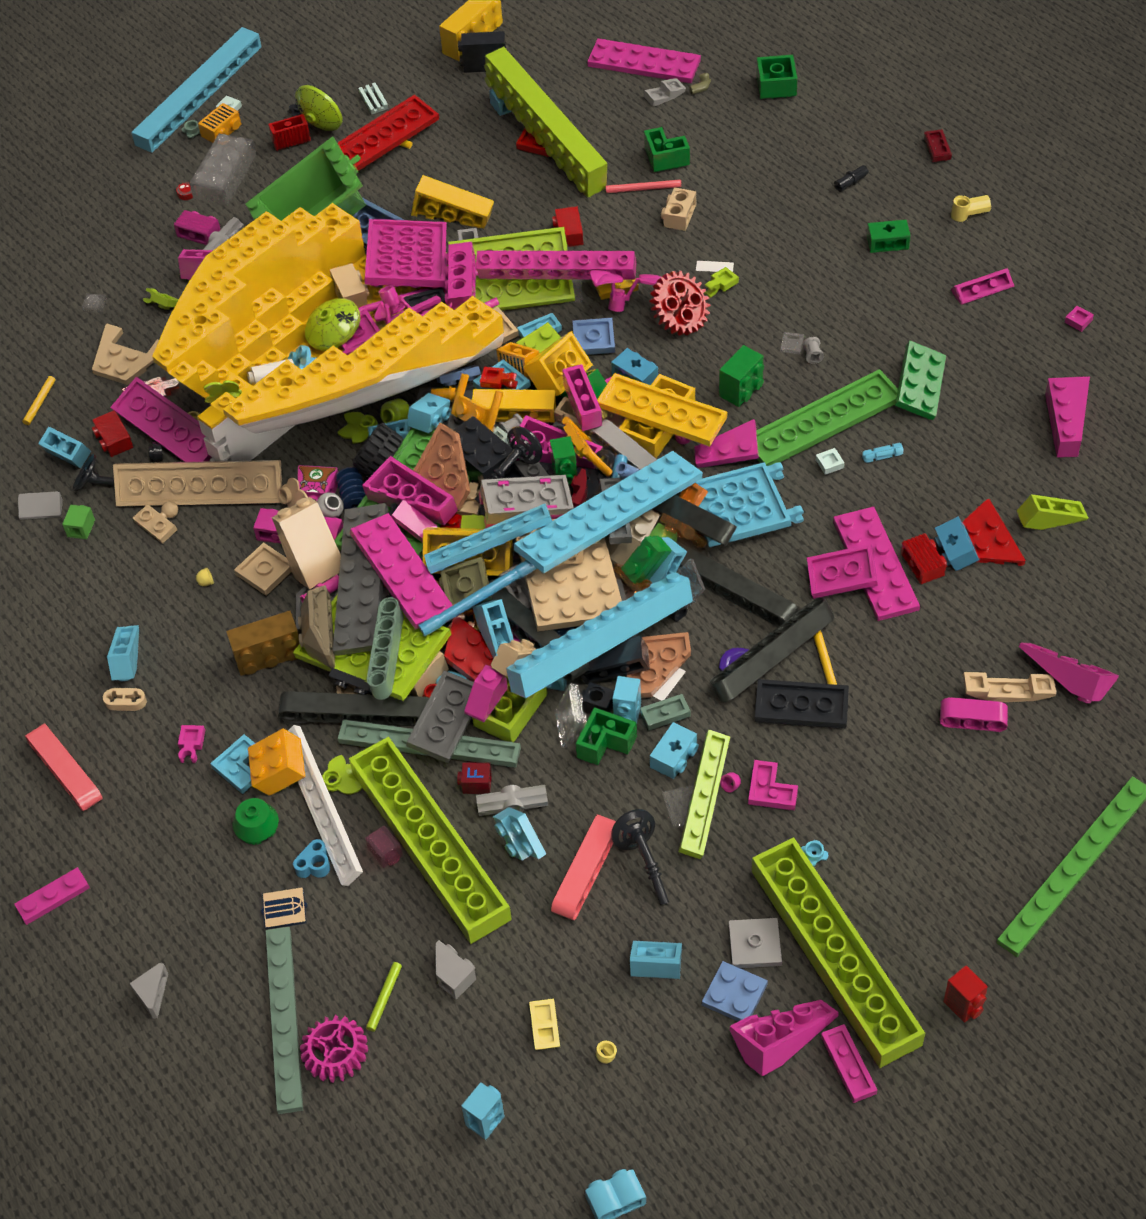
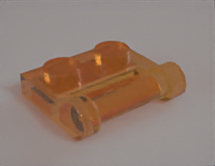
(683, 530)

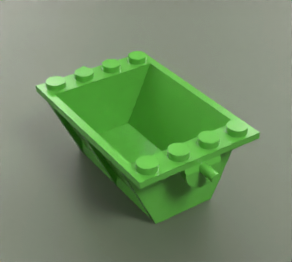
(313, 185)

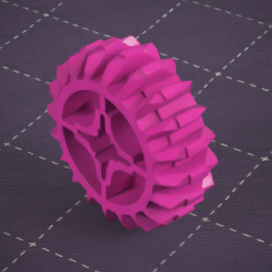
(318, 1040)

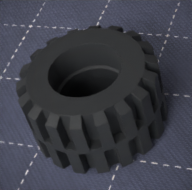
(377, 449)

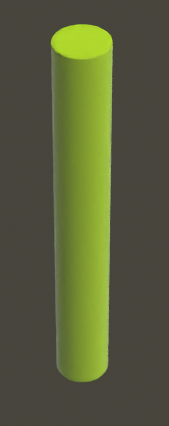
(383, 997)

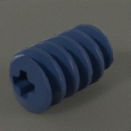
(350, 487)

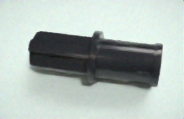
(850, 178)

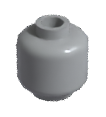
(330, 505)

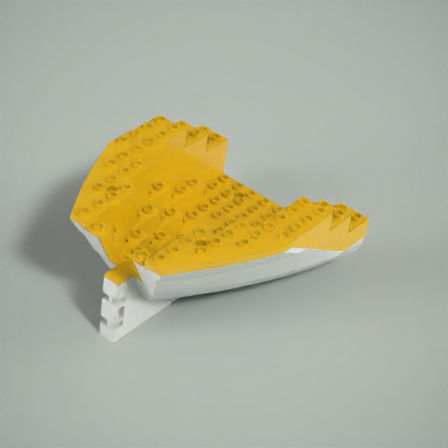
(253, 308)

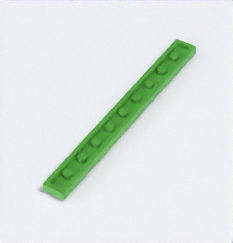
(1073, 867)

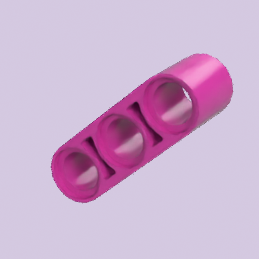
(974, 714)

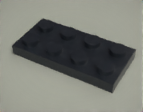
(802, 703)

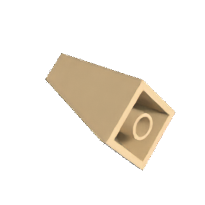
(307, 542)

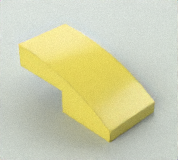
(544, 1024)

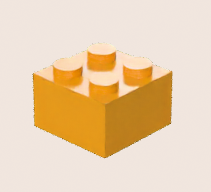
(276, 762)

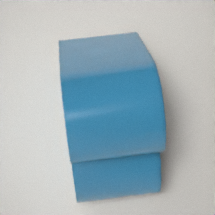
(309, 857)

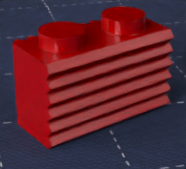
(289, 132)
(570, 220)
(112, 433)
(923, 558)

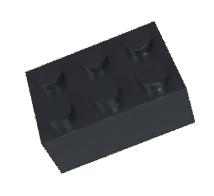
(481, 449)

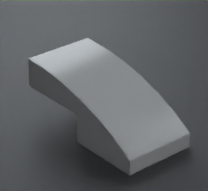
(667, 91)

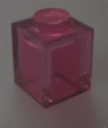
(384, 847)

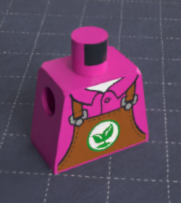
(317, 480)

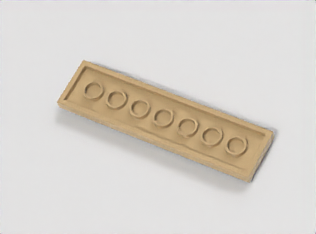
(197, 482)

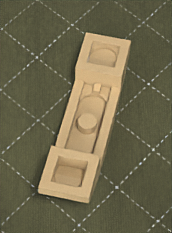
(1009, 690)

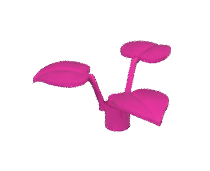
(618, 296)
(391, 305)

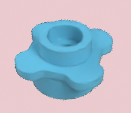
(815, 846)

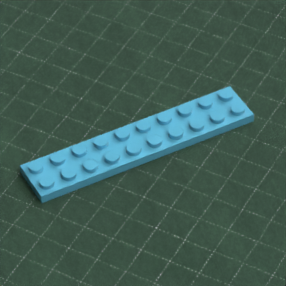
(607, 511)

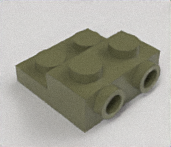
(464, 579)

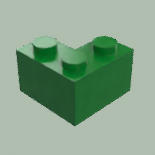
(665, 152)
(605, 731)

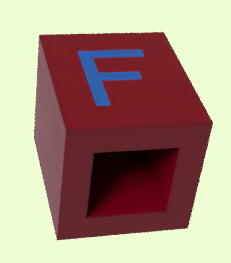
(475, 778)

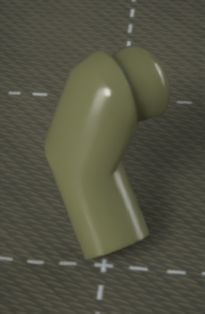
(702, 85)

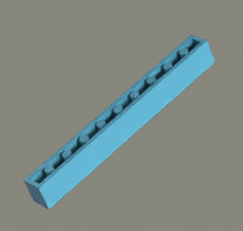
(196, 90)
(599, 635)

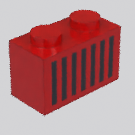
(965, 994)

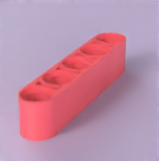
(63, 767)
(584, 869)

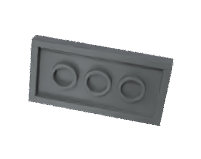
(443, 718)

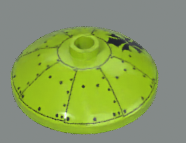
(318, 108)
(332, 324)

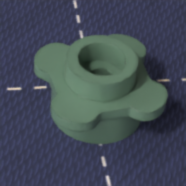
(191, 128)

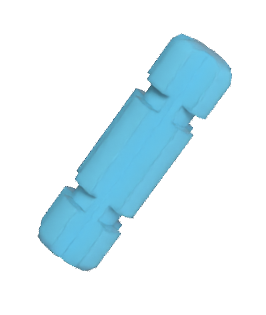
(882, 452)

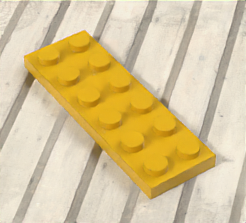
(662, 409)

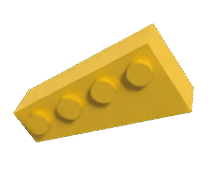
(450, 203)

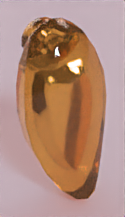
(634, 587)

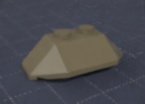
(640, 529)
(317, 626)

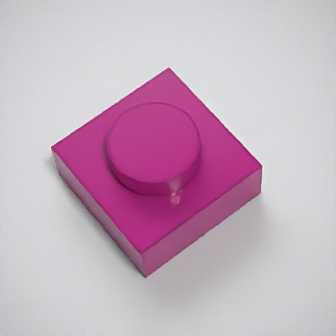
(1079, 318)

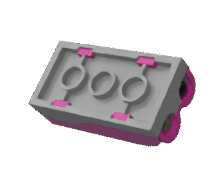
(513, 496)

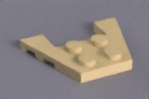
(117, 361)

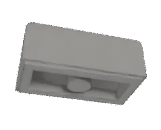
(40, 505)

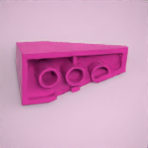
(1085, 681)

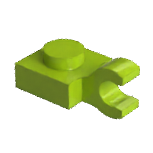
(721, 280)
(164, 301)

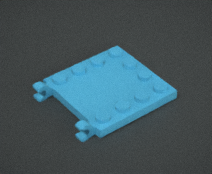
(748, 501)

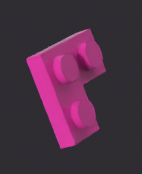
(767, 792)

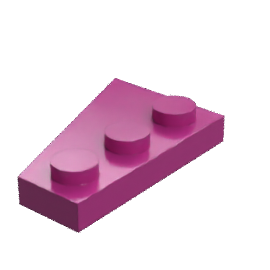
(729, 447)

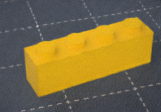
(533, 403)

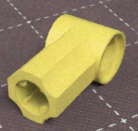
(964, 207)

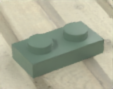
(665, 712)

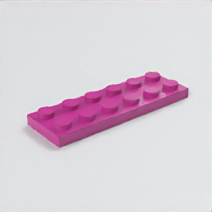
(644, 60)
(162, 421)
(400, 569)
(893, 593)

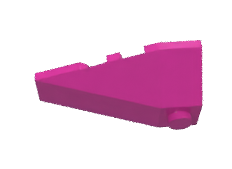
(775, 1038)

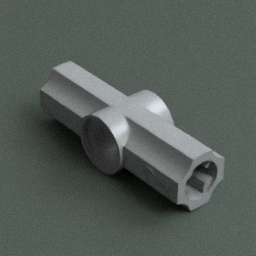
(230, 229)
(512, 797)

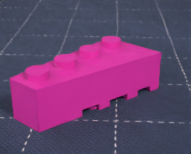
(1066, 408)
(546, 432)
(397, 482)

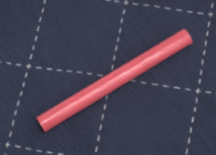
(643, 186)

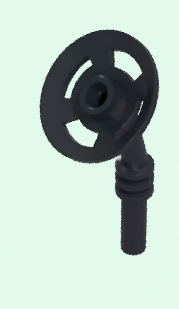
(519, 451)
(88, 474)
(638, 836)

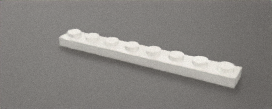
(326, 817)

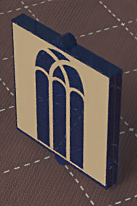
(284, 908)

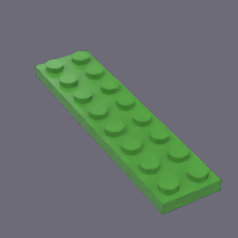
(825, 418)

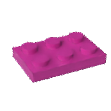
(842, 571)

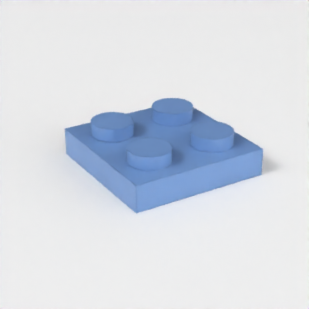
(595, 335)
(451, 377)
(734, 992)

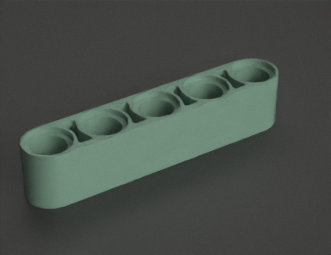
(385, 648)

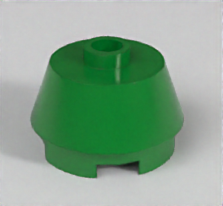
(255, 821)

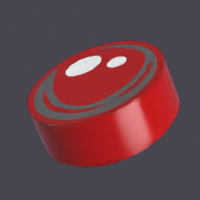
(184, 191)

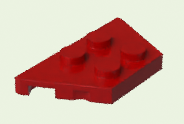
(991, 536)
(467, 650)

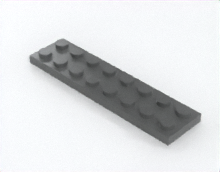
(357, 588)

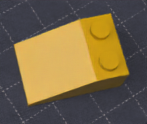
(547, 366)

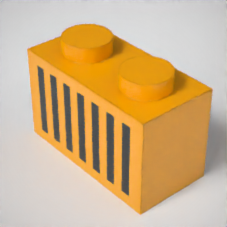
(221, 120)
(516, 356)

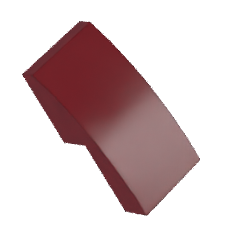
(579, 487)

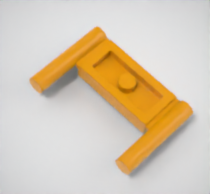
(466, 408)
(582, 448)

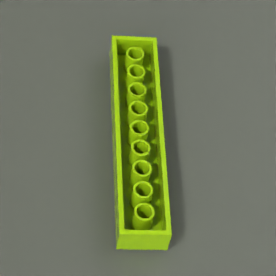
(546, 122)
(430, 840)
(838, 953)

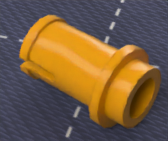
(448, 393)

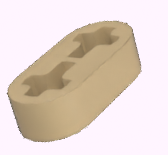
(124, 699)

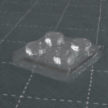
(570, 715)

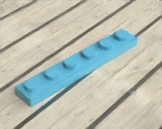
(488, 538)

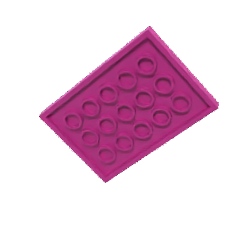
(406, 253)

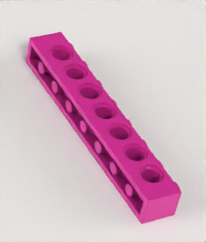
(554, 264)

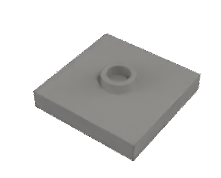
(755, 943)

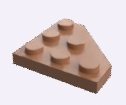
(445, 464)
(665, 658)

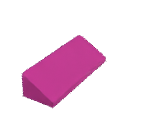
(983, 286)

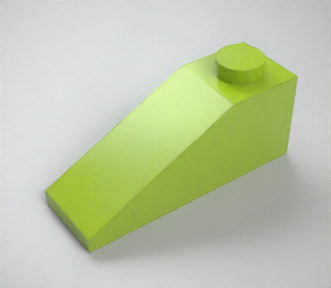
(1050, 512)

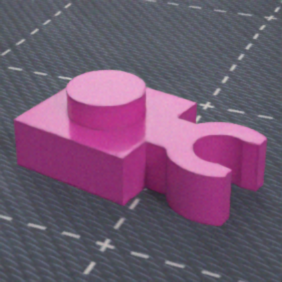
(190, 739)

